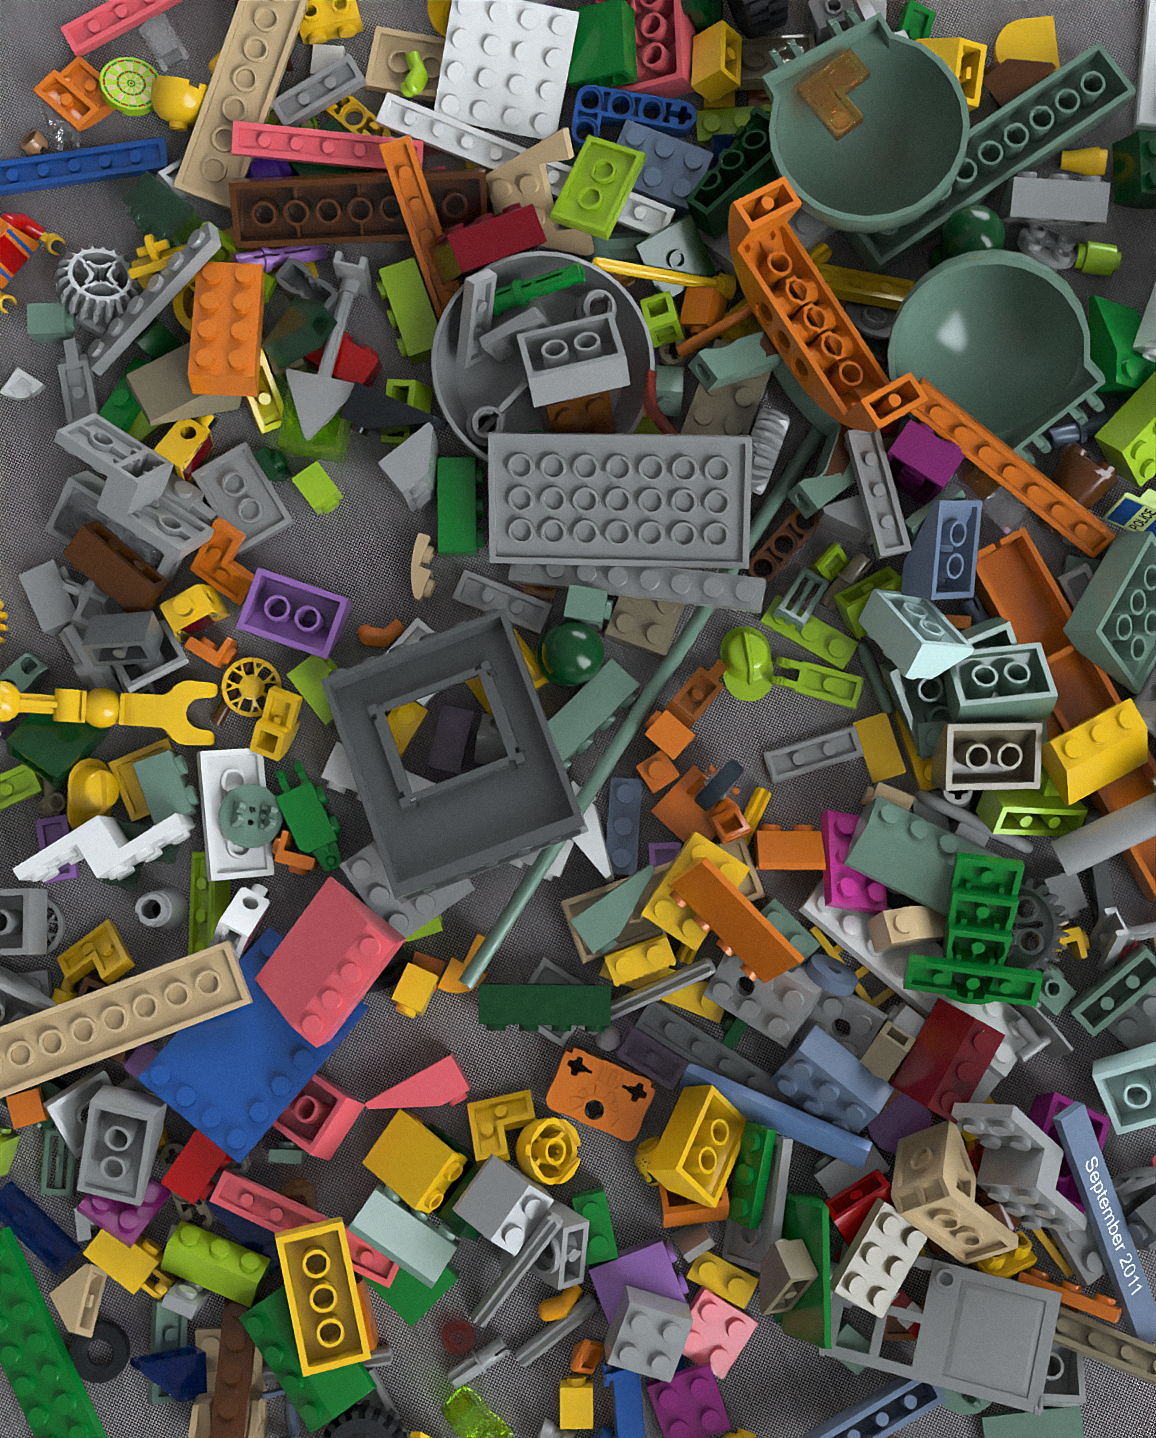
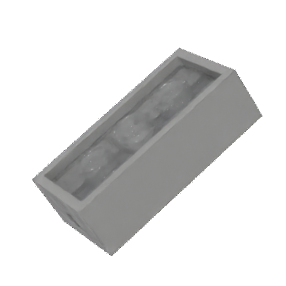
(78, 506)

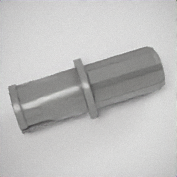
(478, 1362)

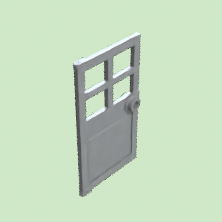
(973, 1335)

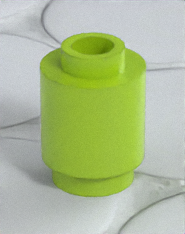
(1097, 258)

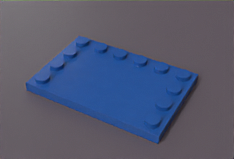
(241, 1066)

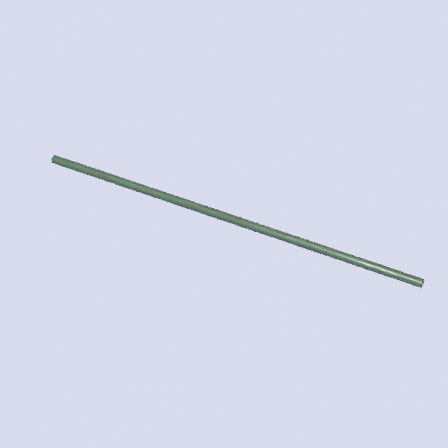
(639, 712)

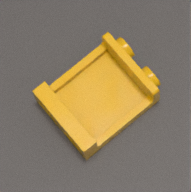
(414, 1162)

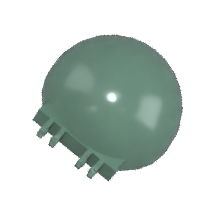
(891, 162)
(1000, 343)

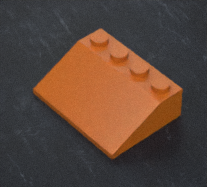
(733, 920)

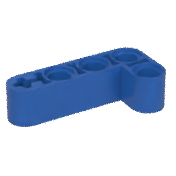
(635, 104)

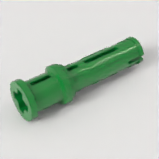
(521, 292)

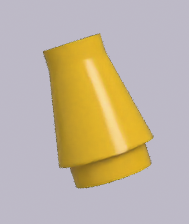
(1085, 161)

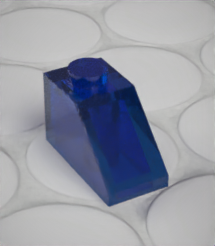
(175, 1371)

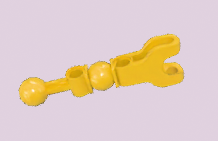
(105, 707)

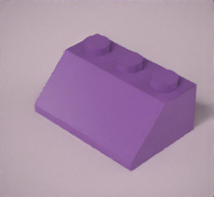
(294, 613)

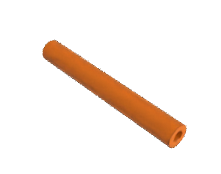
(714, 331)

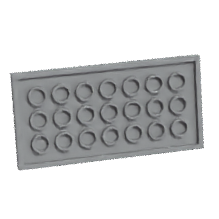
(619, 499)

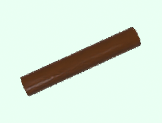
(223, 710)

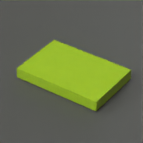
(597, 187)

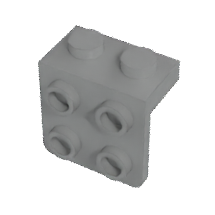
(502, 338)

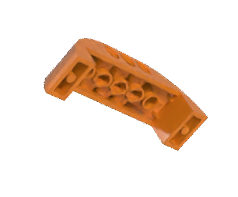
(807, 318)

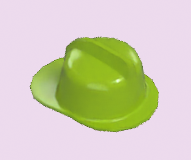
(748, 663)

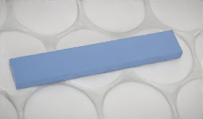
(783, 1117)

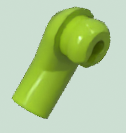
(417, 77)

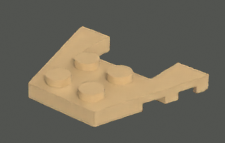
(527, 182)

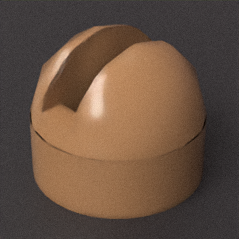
(34, 142)

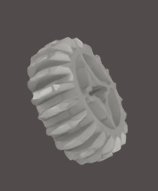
(98, 275)
(766, 443)

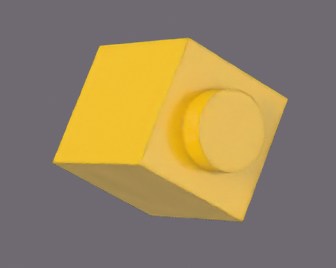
(576, 1402)

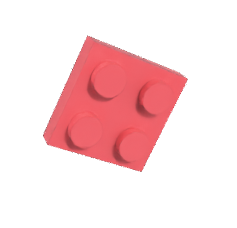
(717, 1331)

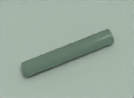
(876, 679)

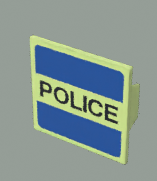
(1134, 512)

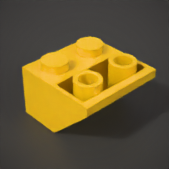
(966, 62)

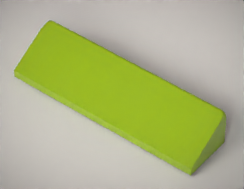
(207, 904)

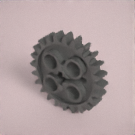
(1049, 934)

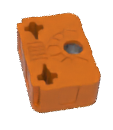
(605, 1083)

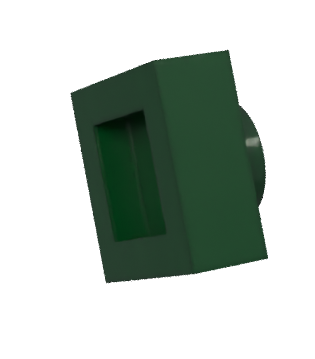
(273, 464)
(733, 1030)

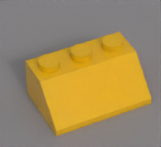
(1096, 751)
(699, 1145)

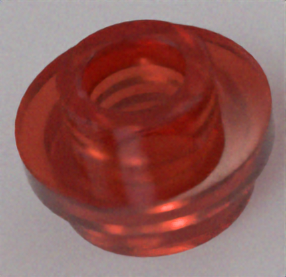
(465, 1329)

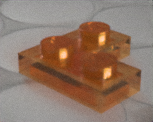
(828, 90)

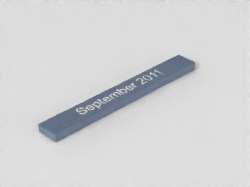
(1107, 1220)

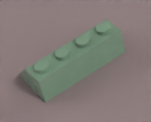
(906, 853)

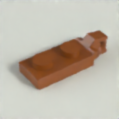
(697, 694)

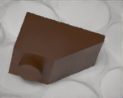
(1013, 78)

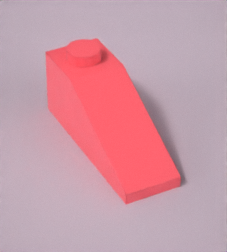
(431, 1086)

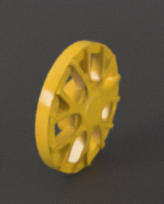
(250, 686)

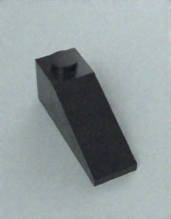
(383, 414)

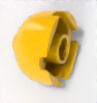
(177, 101)
(548, 1150)

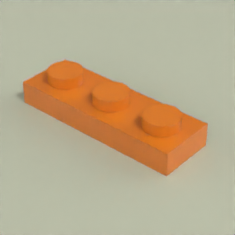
(1100, 1305)

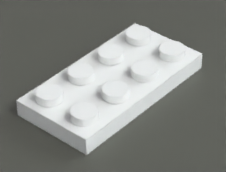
(219, 773)

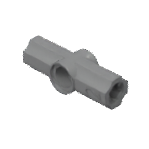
(90, 676)

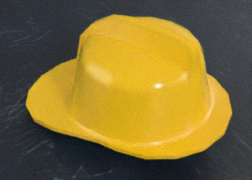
(90, 791)

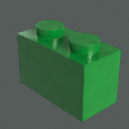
(601, 1237)

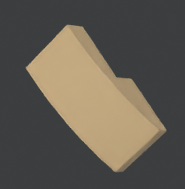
(421, 578)

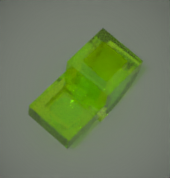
(472, 1417)

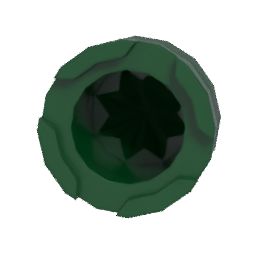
(966, 231)
(569, 654)

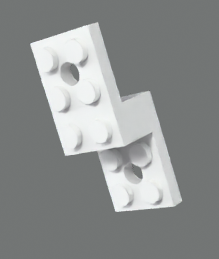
(105, 848)

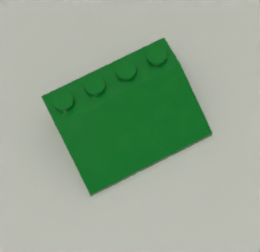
(810, 1318)

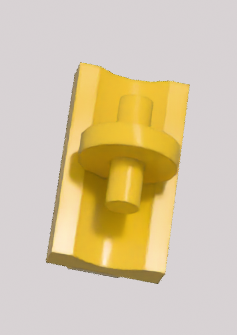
(146, 267)
(1010, 1262)

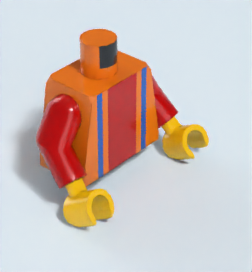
(17, 244)

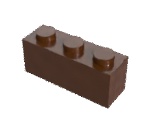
(115, 568)

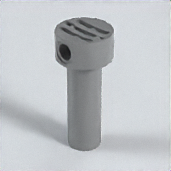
(1107, 835)

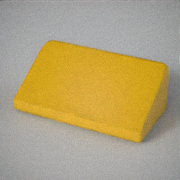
(879, 747)

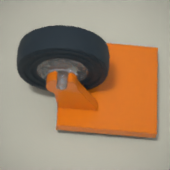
(697, 799)

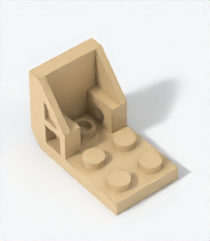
(937, 1195)
(209, 1341)

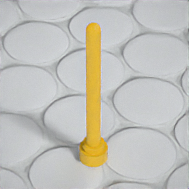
(723, 282)

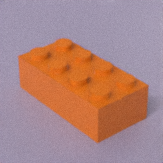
(227, 329)

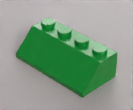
(315, 1396)

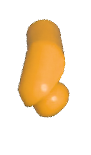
(559, 1306)

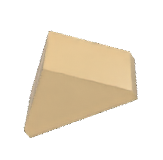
(80, 1299)

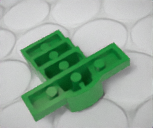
(977, 938)

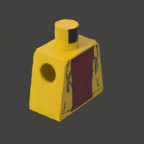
(188, 445)
(193, 611)

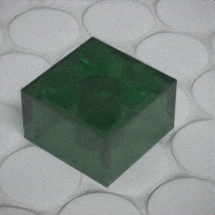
(161, 211)

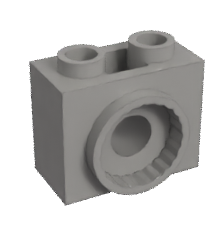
(565, 1255)

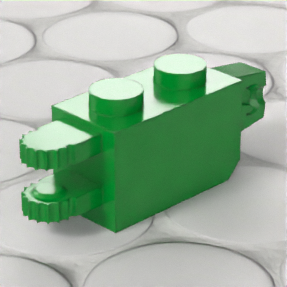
(309, 818)

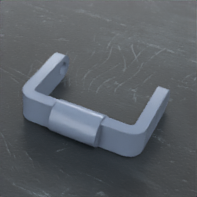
(292, 1415)

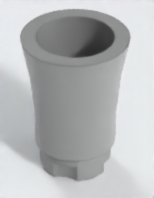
(173, 908)

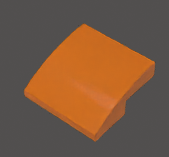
(74, 94)

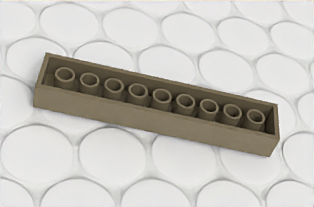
(722, 411)

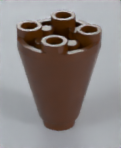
(1081, 479)

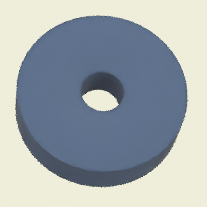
(831, 975)

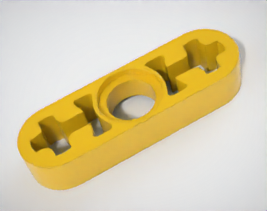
(350, 104)

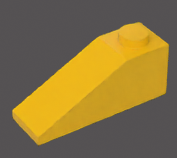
(268, 406)

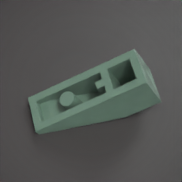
(607, 916)

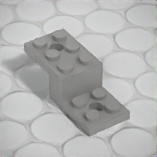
(134, 486)
(792, 1007)
(1019, 1166)

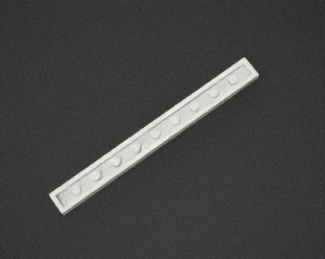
(491, 152)

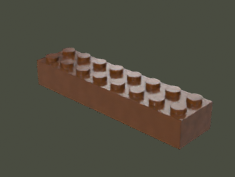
(344, 207)

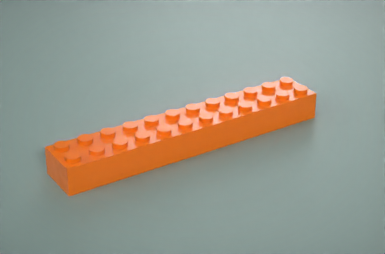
(1021, 589)

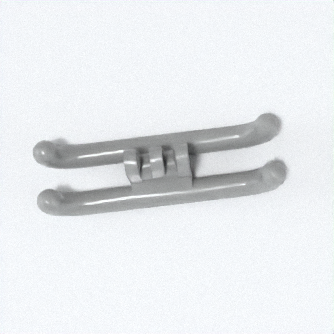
(970, 826)

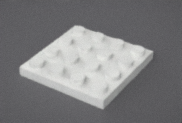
(506, 65)

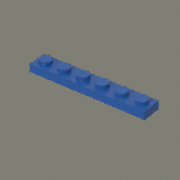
(83, 166)

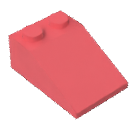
(319, 1117)

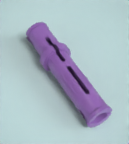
(278, 256)

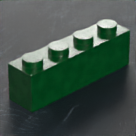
(544, 1005)

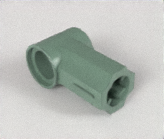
(617, 247)

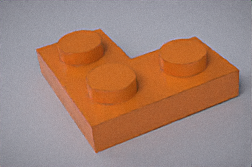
(217, 565)

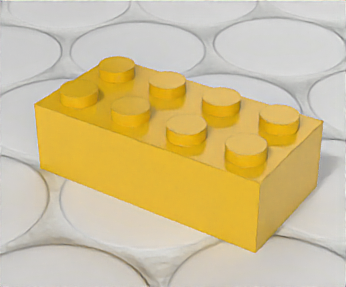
(322, 1296)

